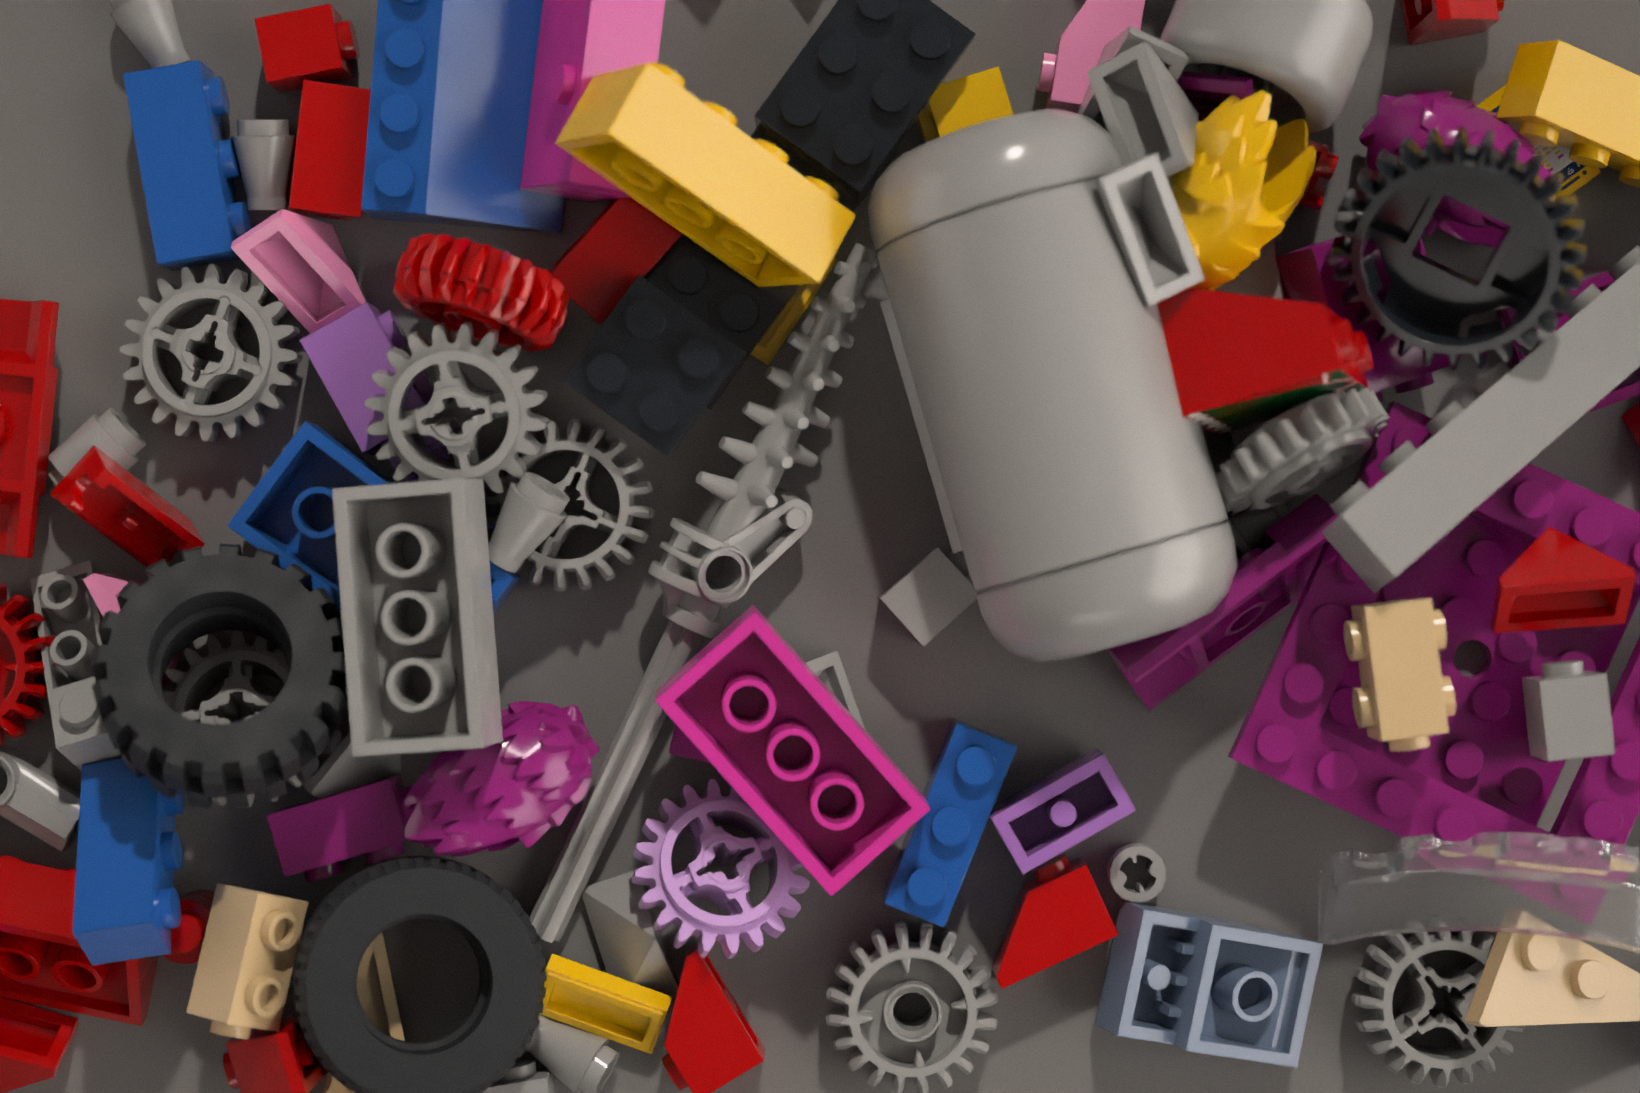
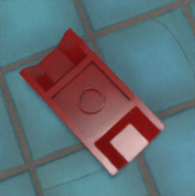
(25, 417)

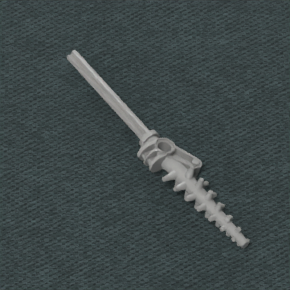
(751, 533)

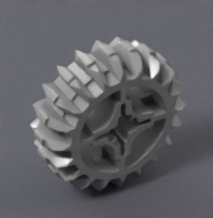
(618, 526)
(1418, 1010)

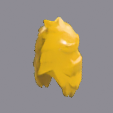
(1241, 185)

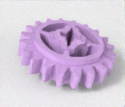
(713, 842)

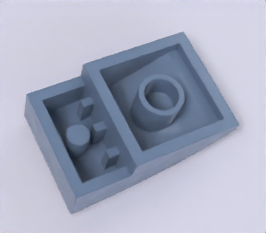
(1208, 984)

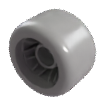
(1290, 48)

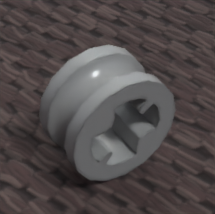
(1154, 866)

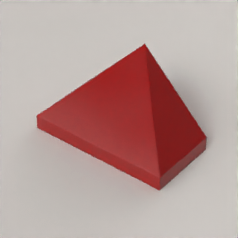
(1561, 587)
(31, 1043)

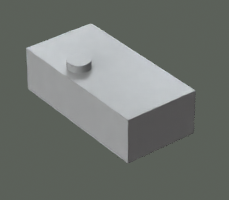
(417, 617)

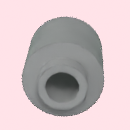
(108, 433)

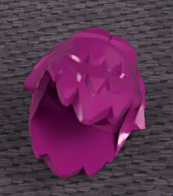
(1429, 109)
(506, 789)

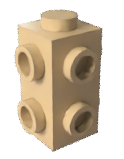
(1400, 671)
(246, 960)

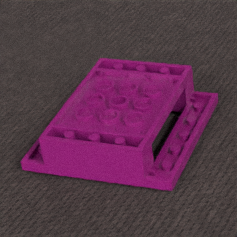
(1482, 769)

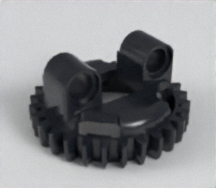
(1428, 300)

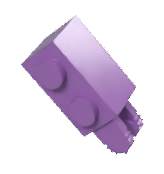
(347, 357)

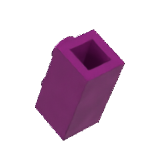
(351, 823)

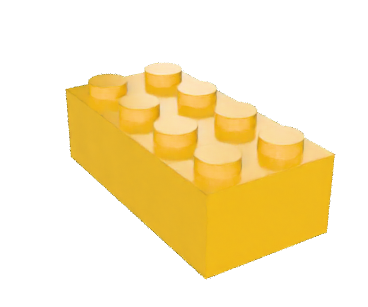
(706, 175)

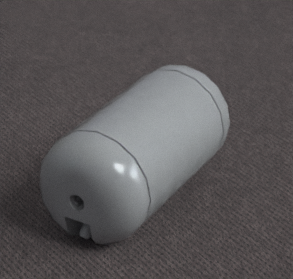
(1045, 390)

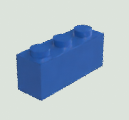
(186, 163)
(946, 837)
(125, 865)

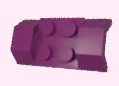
(1260, 591)

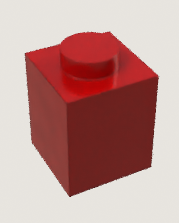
(306, 46)

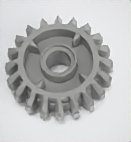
(917, 1046)

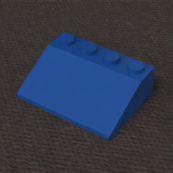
(454, 115)

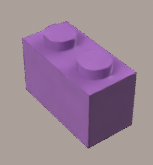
(1061, 810)

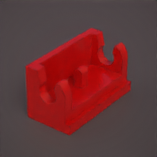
(330, 151)
(611, 254)
(125, 509)

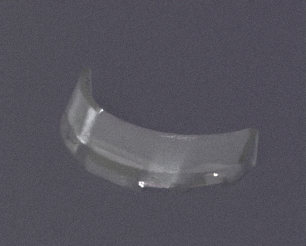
(1487, 885)

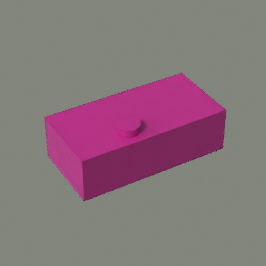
(573, 46)
(791, 750)

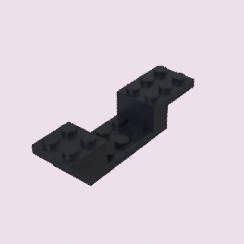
(838, 120)

